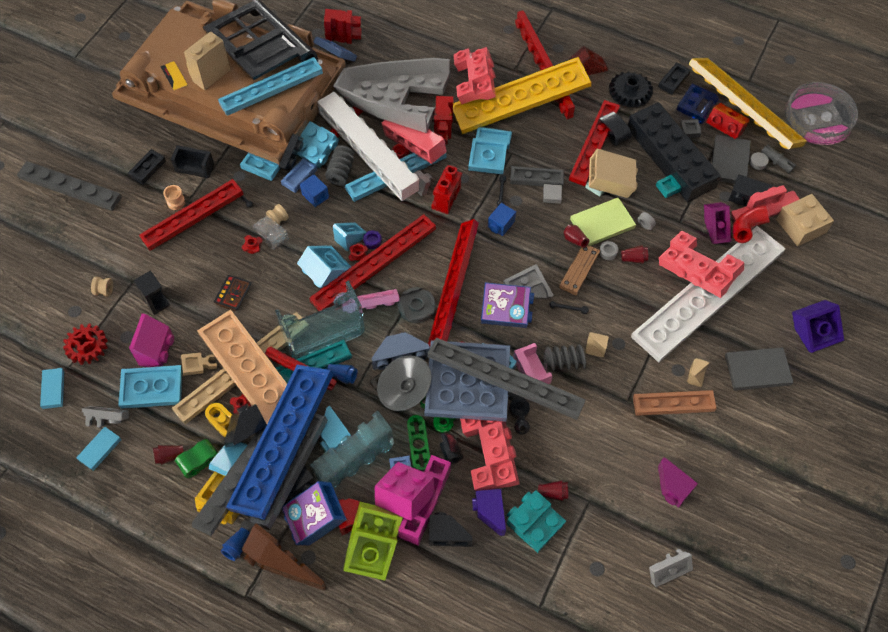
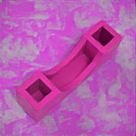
(413, 530)

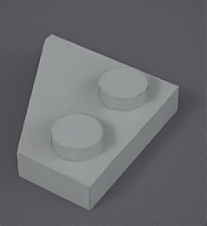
(531, 278)

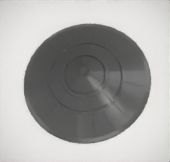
(404, 383)

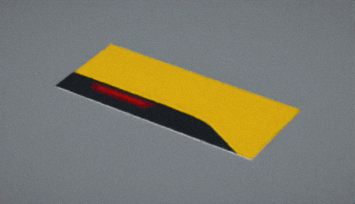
(173, 75)

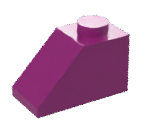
(718, 222)
(674, 483)

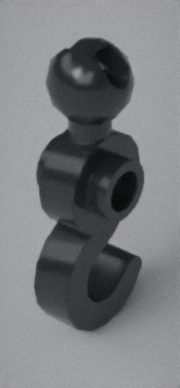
(519, 409)

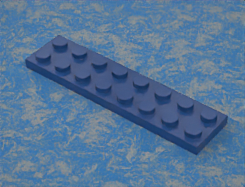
(279, 442)

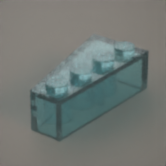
(354, 451)

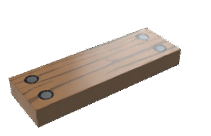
(579, 269)

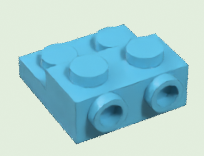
(317, 144)

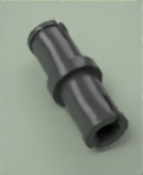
(778, 158)

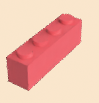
(425, 145)

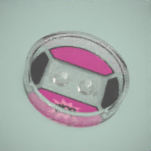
(821, 113)

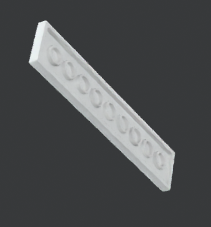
(696, 305)

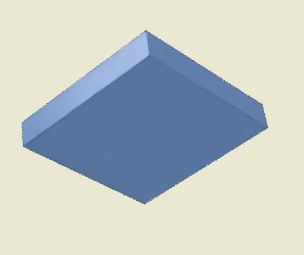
(335, 49)

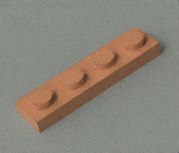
(674, 402)

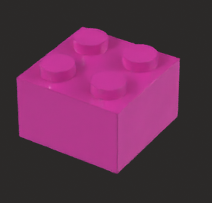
(404, 490)

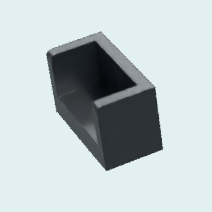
(192, 161)
(151, 292)

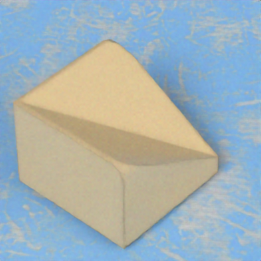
(596, 344)
(697, 372)

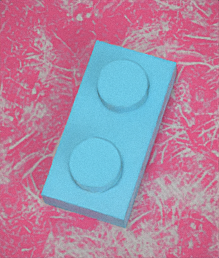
(260, 166)

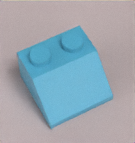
(322, 264)

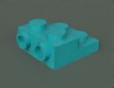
(535, 520)

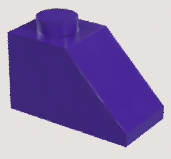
(490, 509)

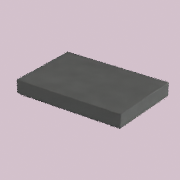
(730, 157)
(758, 368)

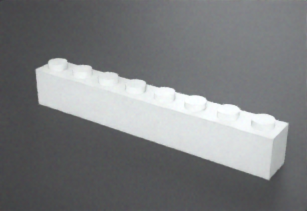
(369, 146)

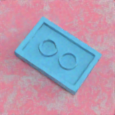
(150, 386)

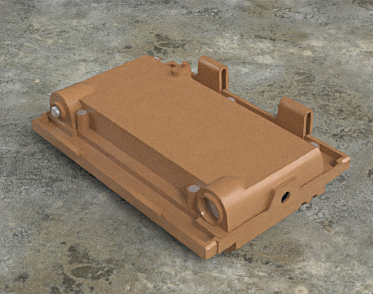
(257, 129)

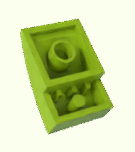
(372, 541)

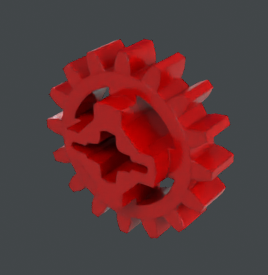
(85, 344)

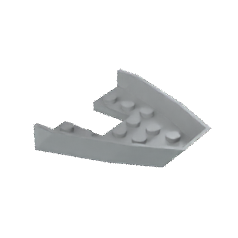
(385, 86)

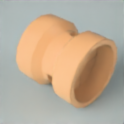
(174, 197)

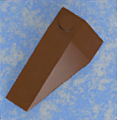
(266, 553)

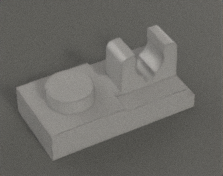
(100, 413)
(671, 568)

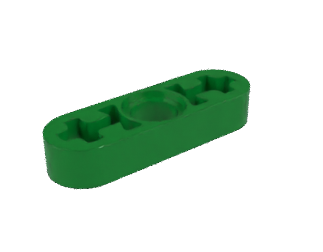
(421, 436)

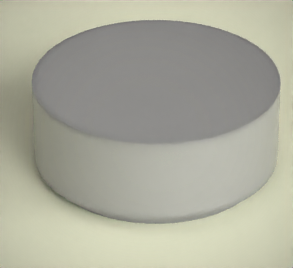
(759, 161)
(646, 221)
(608, 250)

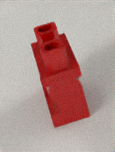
(340, 24)
(443, 117)
(447, 189)

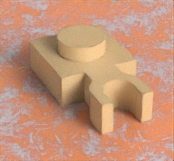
(194, 363)

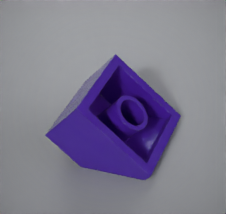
(819, 325)

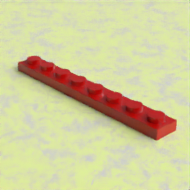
(541, 58)
(374, 262)
(454, 281)

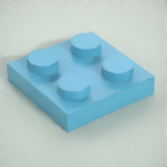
(487, 156)

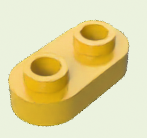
(222, 421)

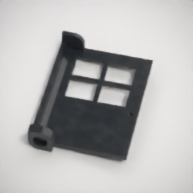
(266, 51)

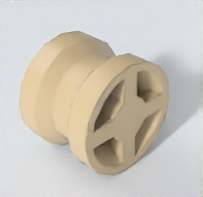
(278, 214)
(102, 286)

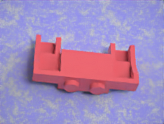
(479, 72)
(699, 269)
(498, 454)

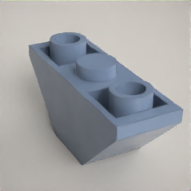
(398, 346)

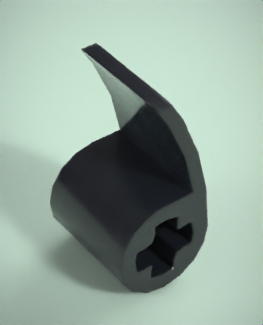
(619, 130)
(451, 448)

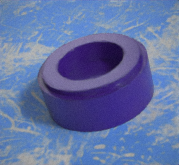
(372, 239)

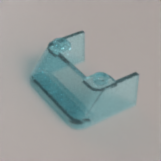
(325, 327)

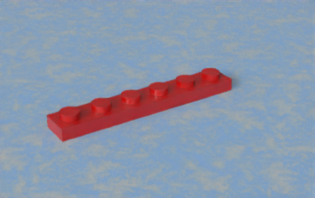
(594, 141)
(191, 215)

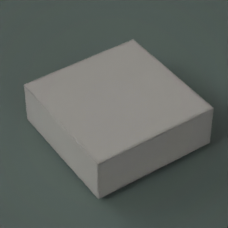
(552, 193)

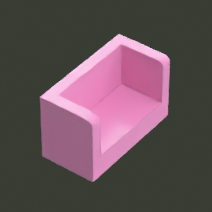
(530, 365)

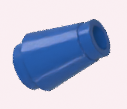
(344, 373)
(233, 546)

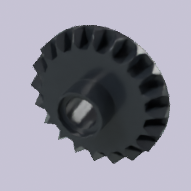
(630, 89)

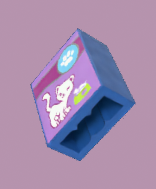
(507, 305)
(313, 513)

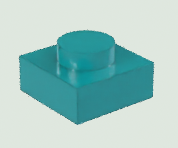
(668, 186)

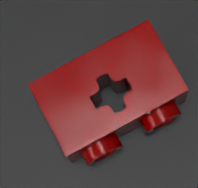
(728, 121)

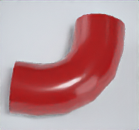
(747, 221)

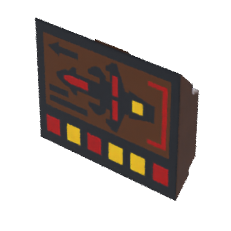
(232, 292)

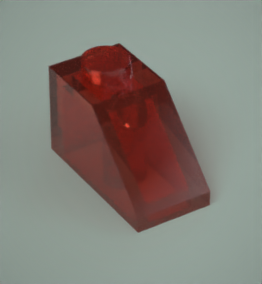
(590, 60)

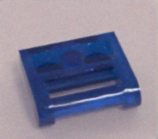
(692, 100)

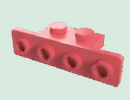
(773, 198)

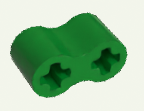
(196, 458)

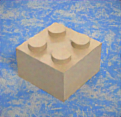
(804, 220)

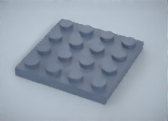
(464, 396)

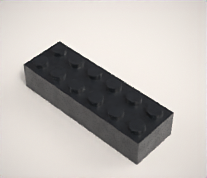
(673, 151)

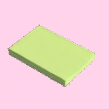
(604, 221)

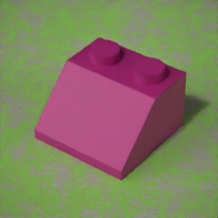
(151, 342)

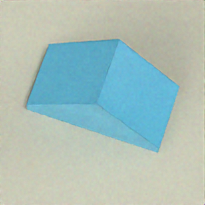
(347, 234)

